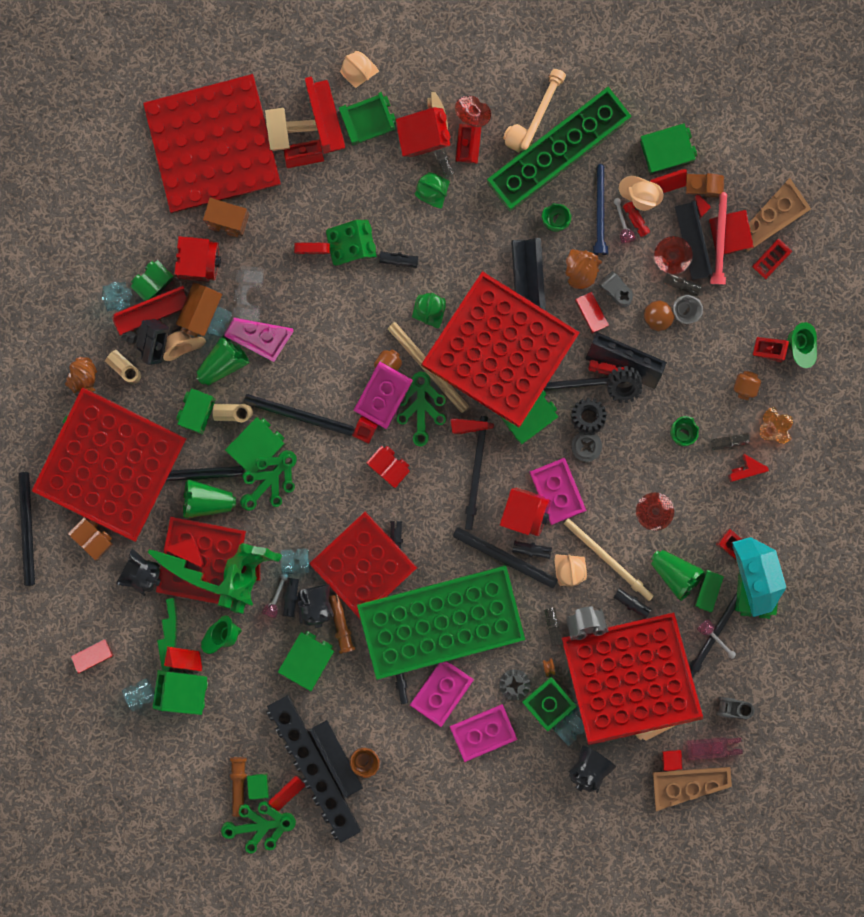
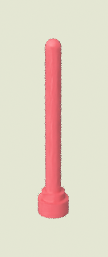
(718, 276)

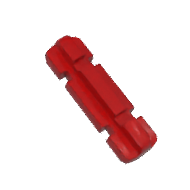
(636, 219)
(603, 368)

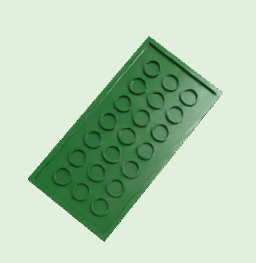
(441, 622)

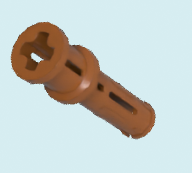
(343, 634)
(237, 776)

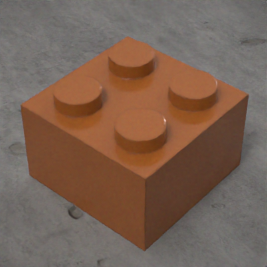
(226, 217)

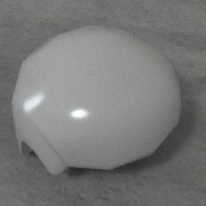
(681, 305)

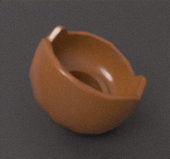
(658, 315)
(359, 759)

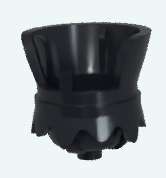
(139, 573)
(314, 605)
(590, 770)

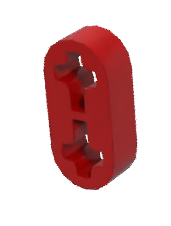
(311, 248)

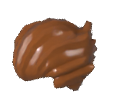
(582, 268)
(81, 375)

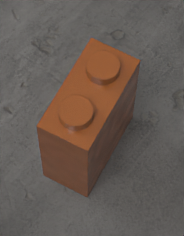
(198, 310)

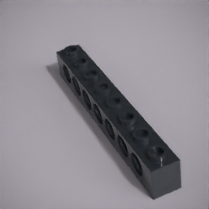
(351, 826)

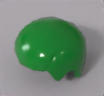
(562, 221)
(680, 438)

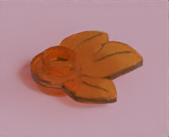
(778, 424)

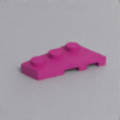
(259, 337)

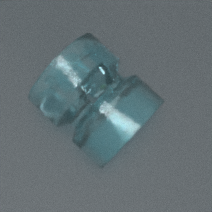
(218, 322)
(288, 561)
(138, 695)
(569, 728)

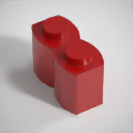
(388, 466)

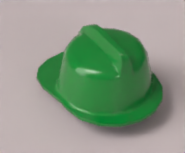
(432, 189)
(429, 309)
(803, 344)
(219, 635)

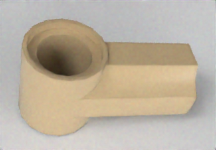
(122, 366)
(230, 412)

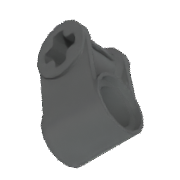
(615, 286)
(733, 708)

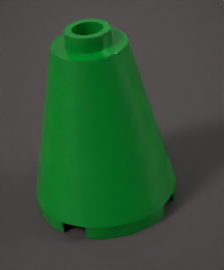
(221, 361)
(205, 500)
(677, 573)

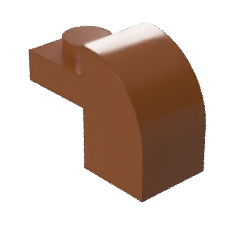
(708, 185)

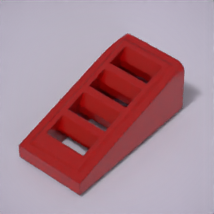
(783, 246)
(463, 426)

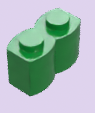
(152, 281)

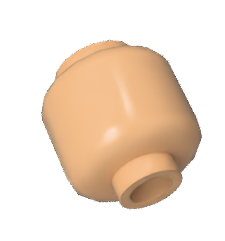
(514, 137)

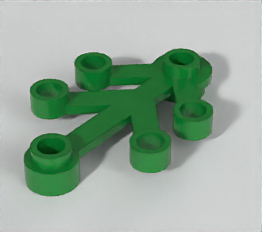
(421, 405)
(270, 478)
(261, 826)

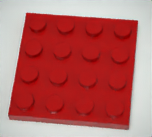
(215, 546)
(363, 563)

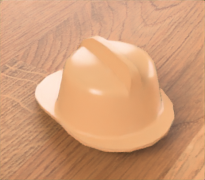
(357, 68)
(641, 192)
(181, 343)
(570, 570)

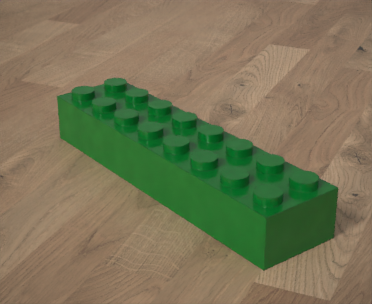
(559, 149)

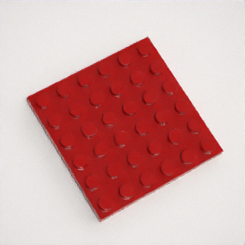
(212, 143)
(500, 349)
(109, 464)
(632, 679)

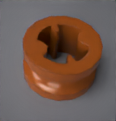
(549, 667)

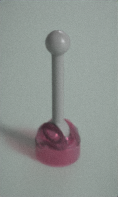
(626, 235)
(271, 609)
(707, 628)

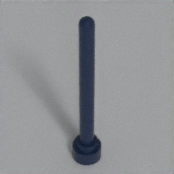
(600, 245)

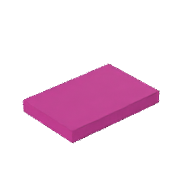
(383, 395)
(557, 484)
(441, 692)
(483, 733)

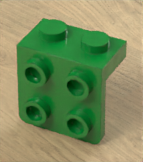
(351, 242)

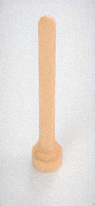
(556, 78)

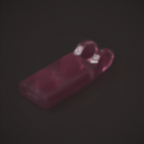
(711, 748)

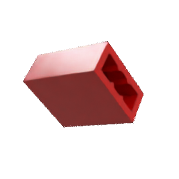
(423, 132)

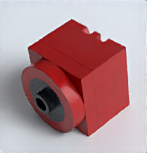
(197, 259)
(525, 512)

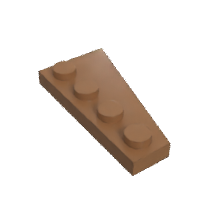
(778, 213)
(686, 785)

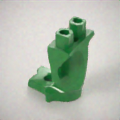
(238, 586)

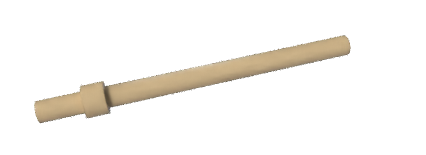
(635, 584)

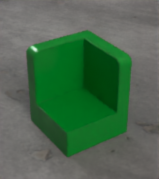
(258, 786)

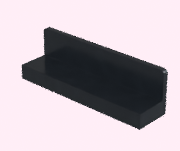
(692, 232)
(529, 270)
(617, 353)
(336, 758)

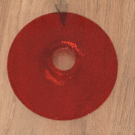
(472, 111)
(670, 245)
(647, 518)

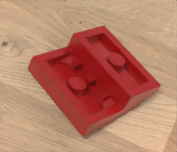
(737, 232)

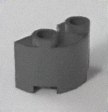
(586, 621)

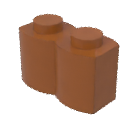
(91, 538)

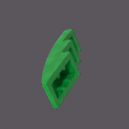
(178, 567)
(170, 632)

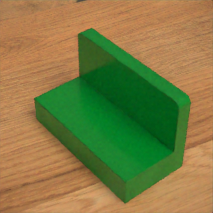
(708, 591)

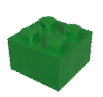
(196, 411)
(549, 703)

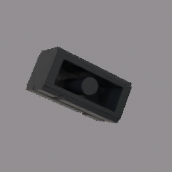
(151, 341)

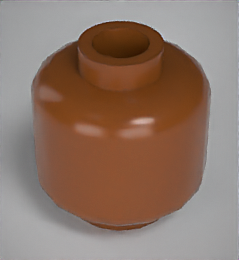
(389, 358)
(747, 385)

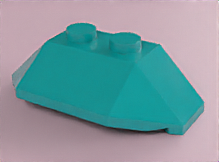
(760, 574)

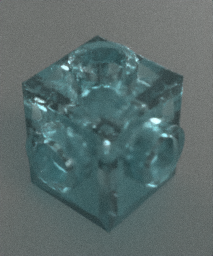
(116, 296)

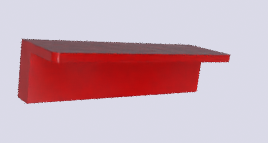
(325, 115)
(154, 308)

